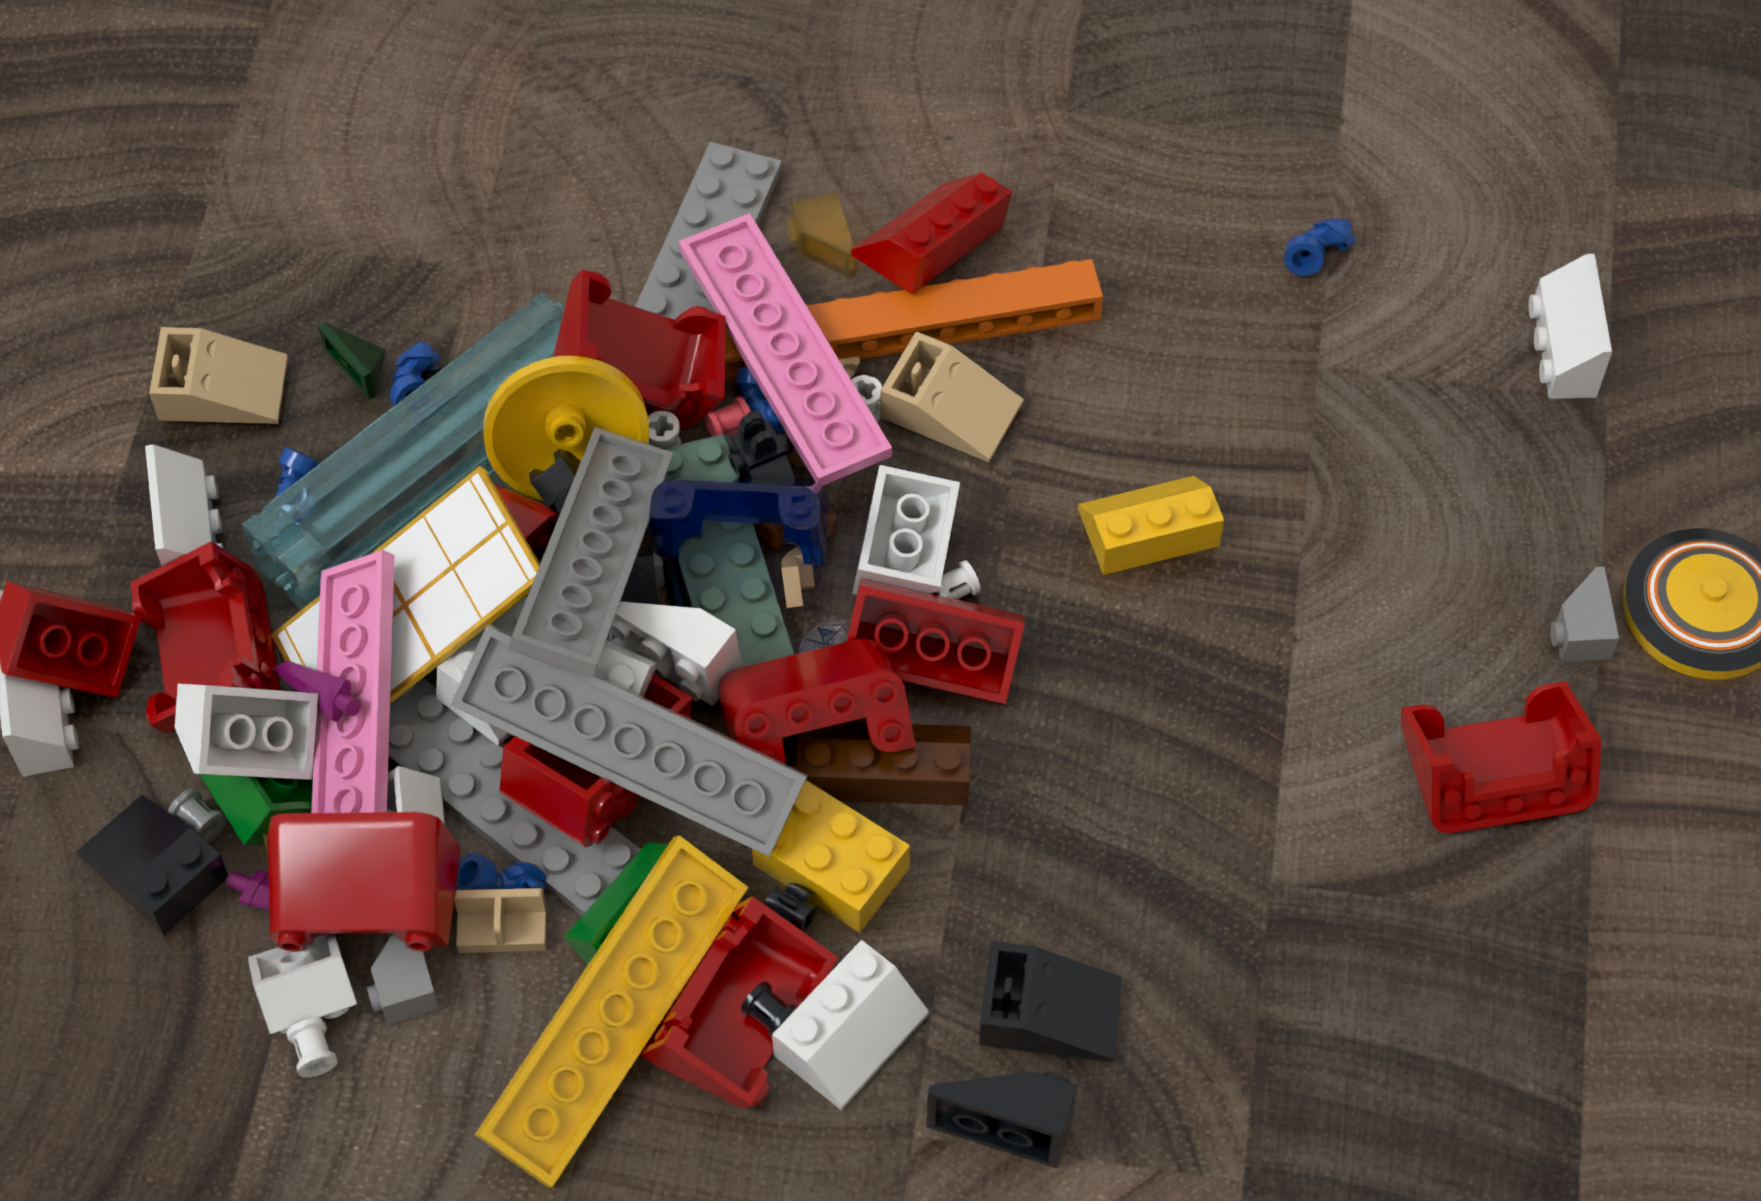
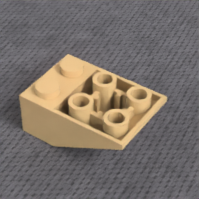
(216, 378)
(948, 398)

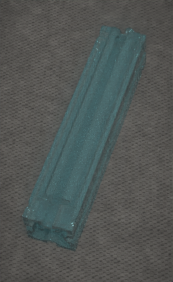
(396, 462)

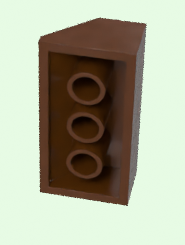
(852, 769)

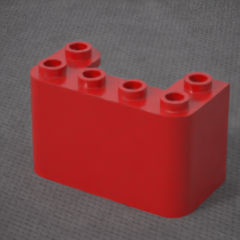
(817, 692)
(569, 795)

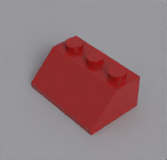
(65, 639)

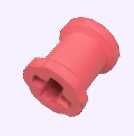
(726, 418)

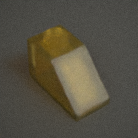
(822, 233)

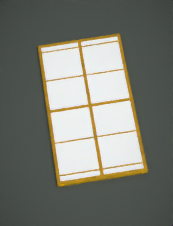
(452, 578)

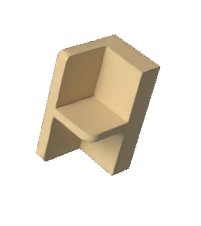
(501, 920)

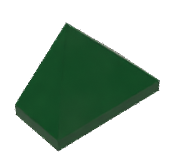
(355, 356)

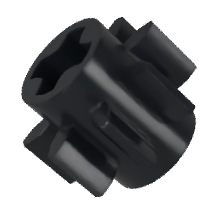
(793, 904)

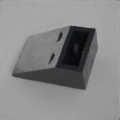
(1048, 1004)

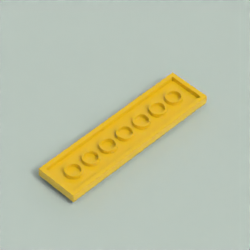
(611, 1012)

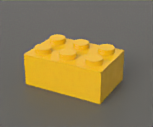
(837, 857)

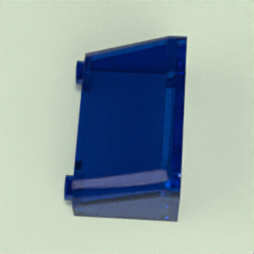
(687, 500)

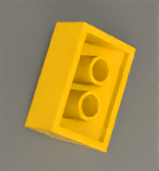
(1152, 524)

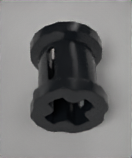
(766, 1007)

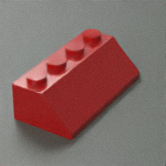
(936, 231)
(940, 639)

